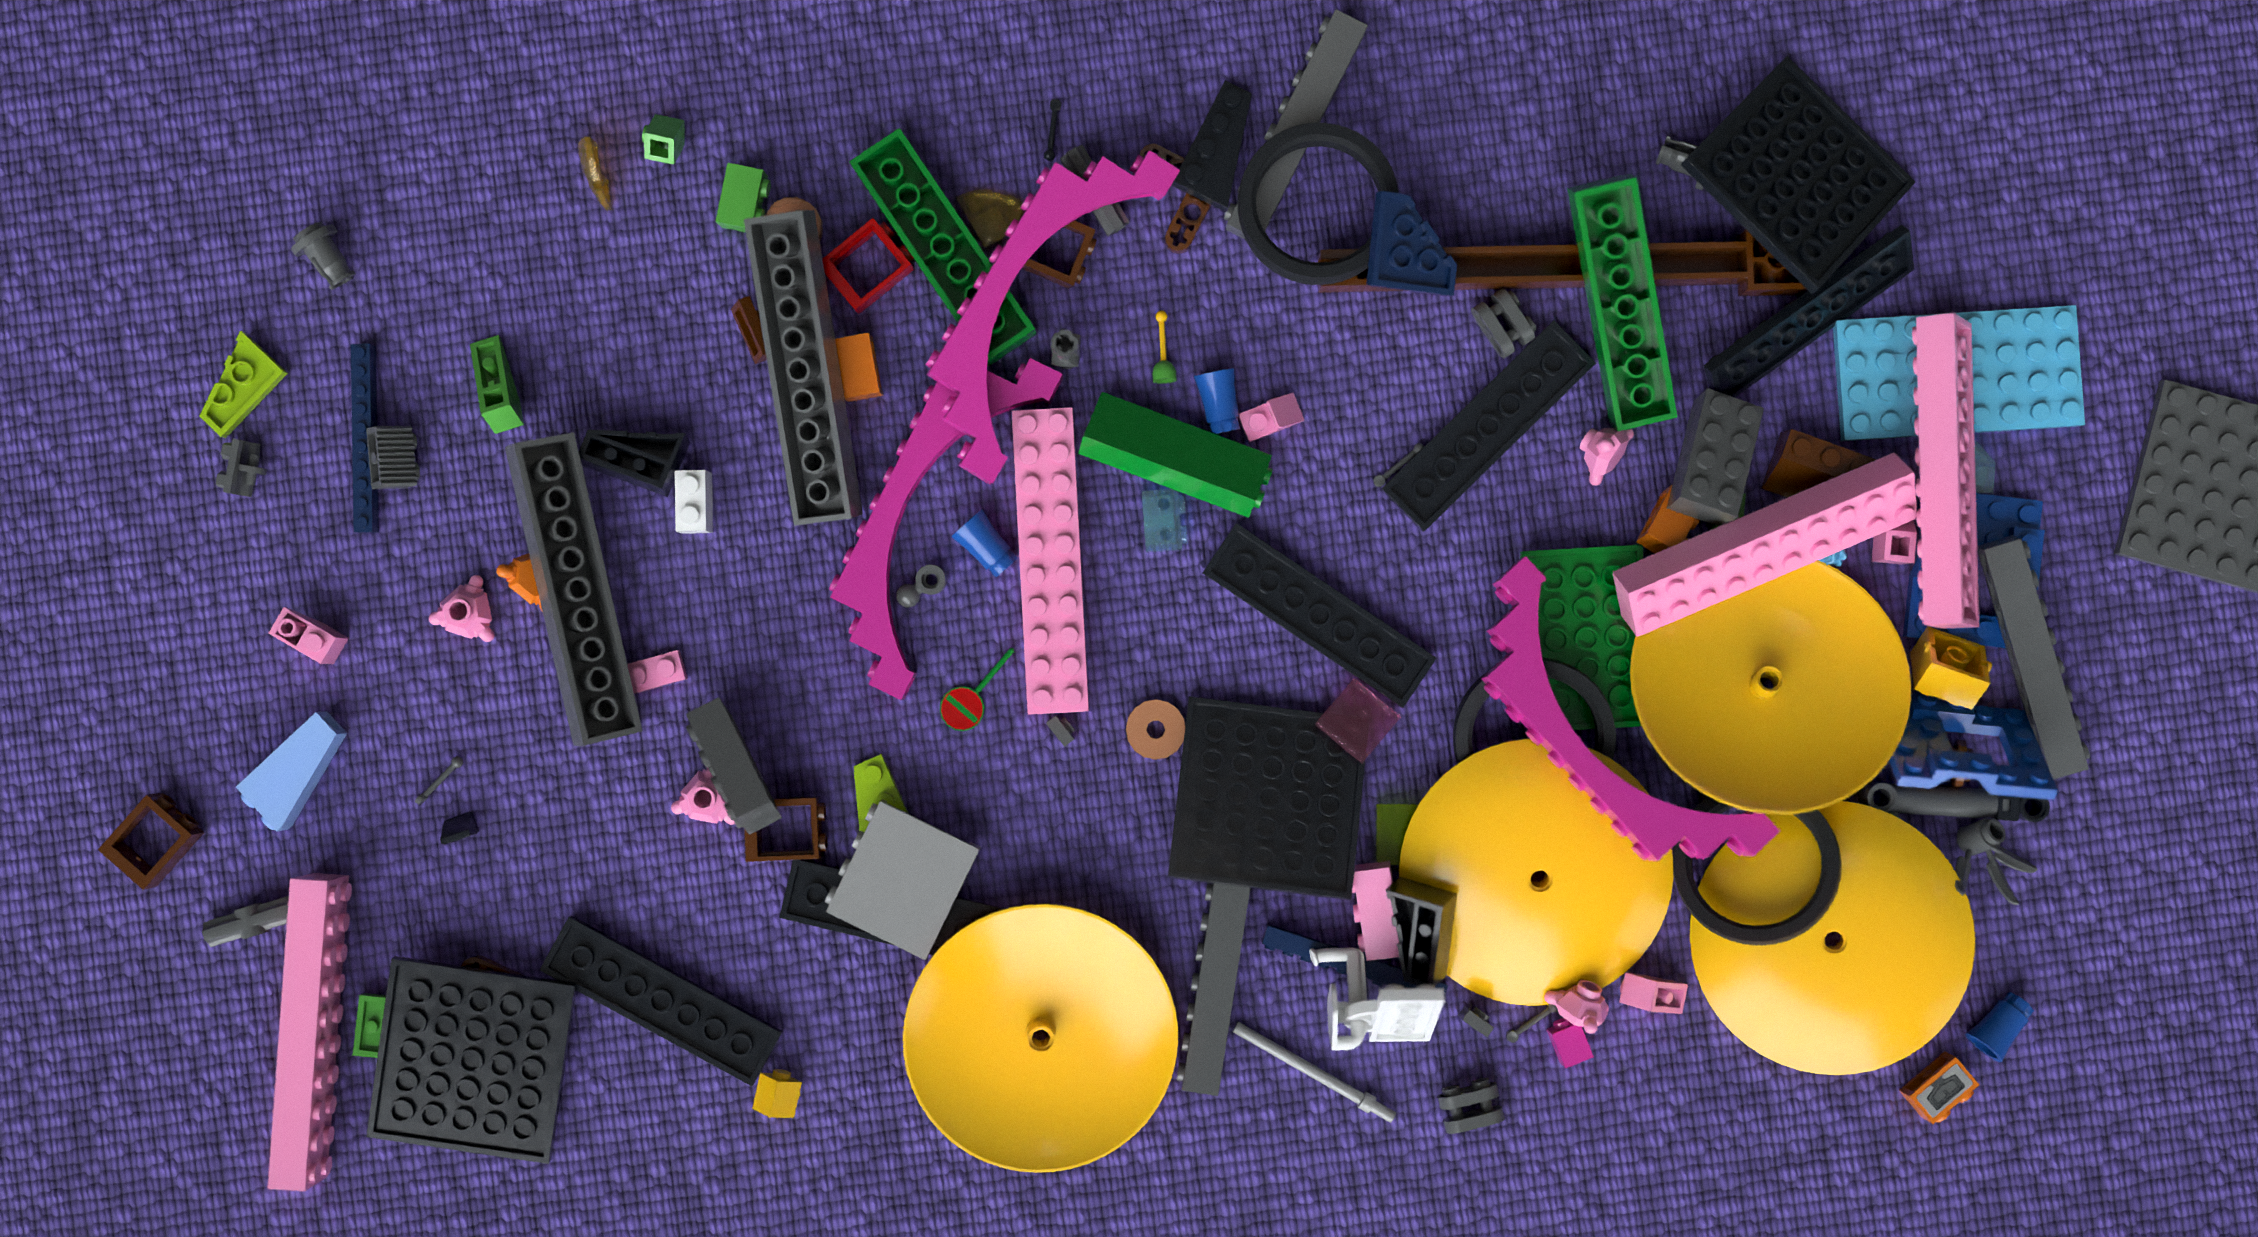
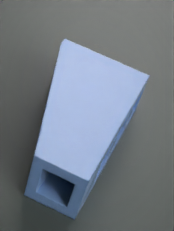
(292, 771)

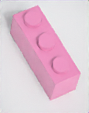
(1374, 911)

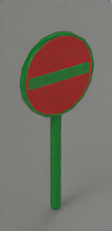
(964, 707)

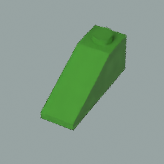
(495, 385)

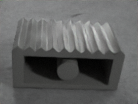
(392, 457)

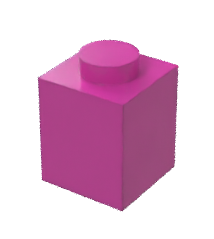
(1569, 1043)

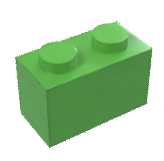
(742, 196)

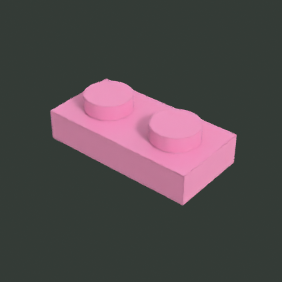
(657, 671)

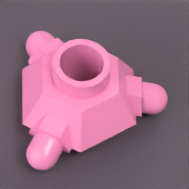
(1604, 450)
(466, 611)
(701, 800)
(1580, 1005)

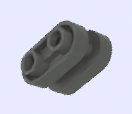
(1506, 306)
(1480, 1092)

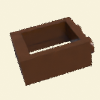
(1076, 270)
(753, 842)
(135, 866)

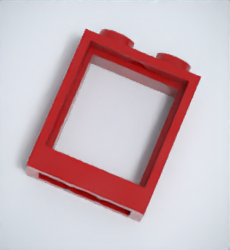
(849, 246)

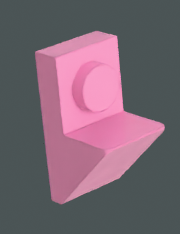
(1271, 417)

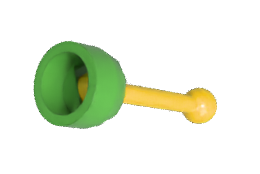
(1163, 371)

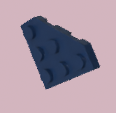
(1407, 250)

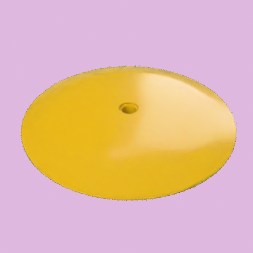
(1788, 747)
(1484, 838)
(1874, 993)
(1028, 1098)

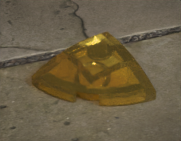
(591, 168)
(989, 213)

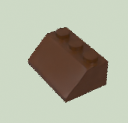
(1807, 461)

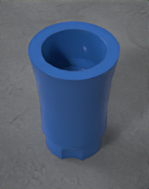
(1219, 399)
(985, 543)
(2000, 1026)

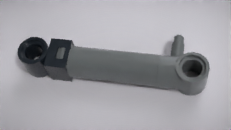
(1952, 802)

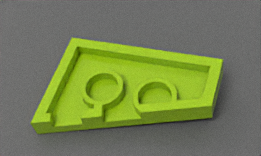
(243, 384)
(874, 784)

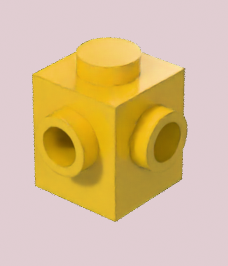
(777, 1094)

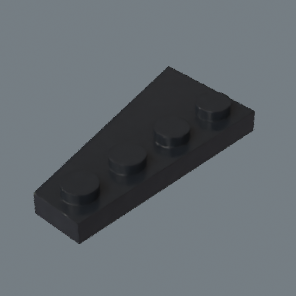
(1214, 154)

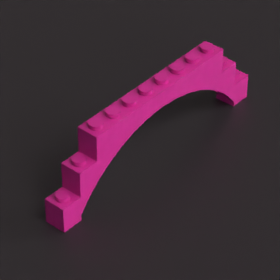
(964, 356)
(866, 576)
(1525, 690)

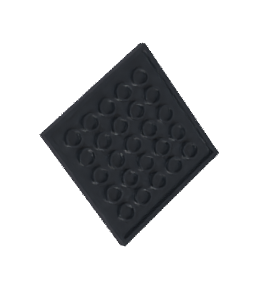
(1798, 174)
(1265, 801)
(471, 1059)

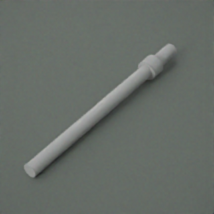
(1365, 1100)

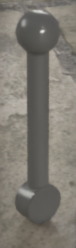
(1379, 480)
(456, 762)
(1512, 1035)

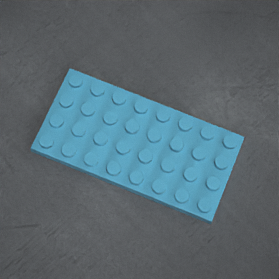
(2021, 372)

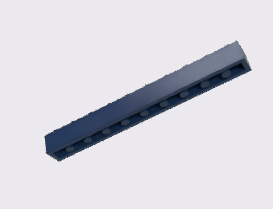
(363, 417)
(1298, 944)

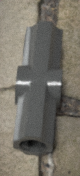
(1110, 216)
(1066, 349)
(246, 922)

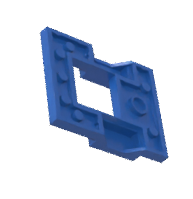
(1996, 519)
(1927, 758)

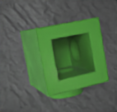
(663, 139)

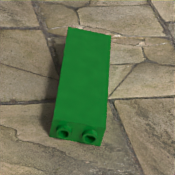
(1176, 455)

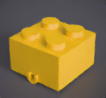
(1950, 668)

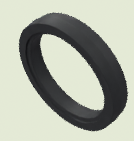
(1289, 140)
(1555, 669)
(1772, 933)

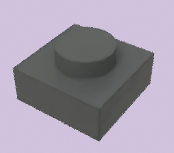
(1062, 729)
(1477, 1019)

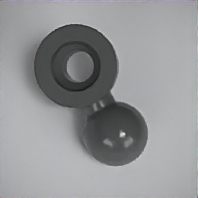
(909, 595)

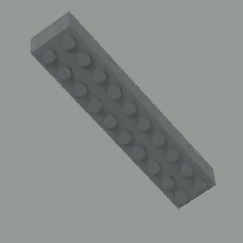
(803, 366)
(573, 589)

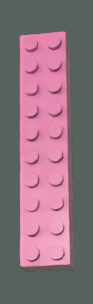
(1946, 472)
(1766, 544)
(1050, 561)
(309, 1031)

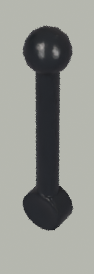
(1055, 106)

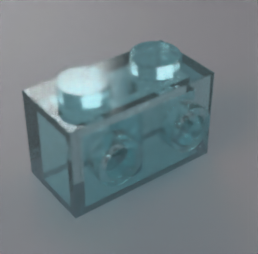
(1162, 520)

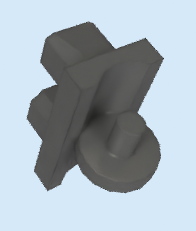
(241, 467)

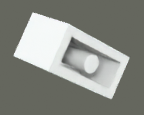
(693, 501)

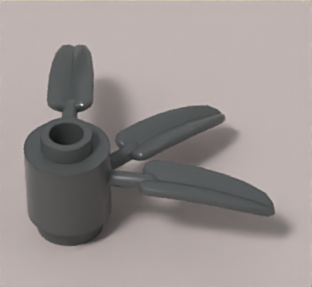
(1986, 837)

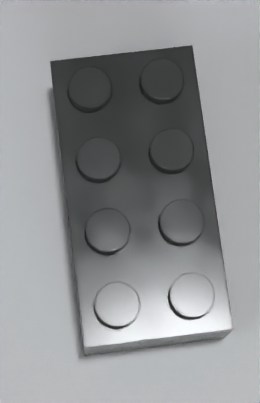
(1715, 458)
(732, 767)

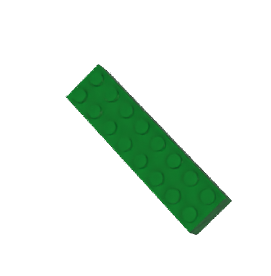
(935, 235)
(1622, 301)

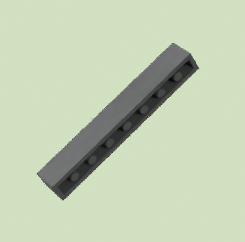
(1307, 105)
(2032, 654)
(1214, 988)

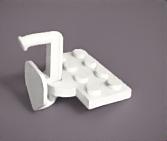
(1393, 1017)

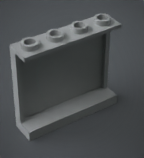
(901, 879)

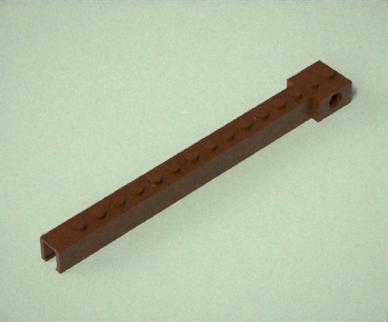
(1559, 266)

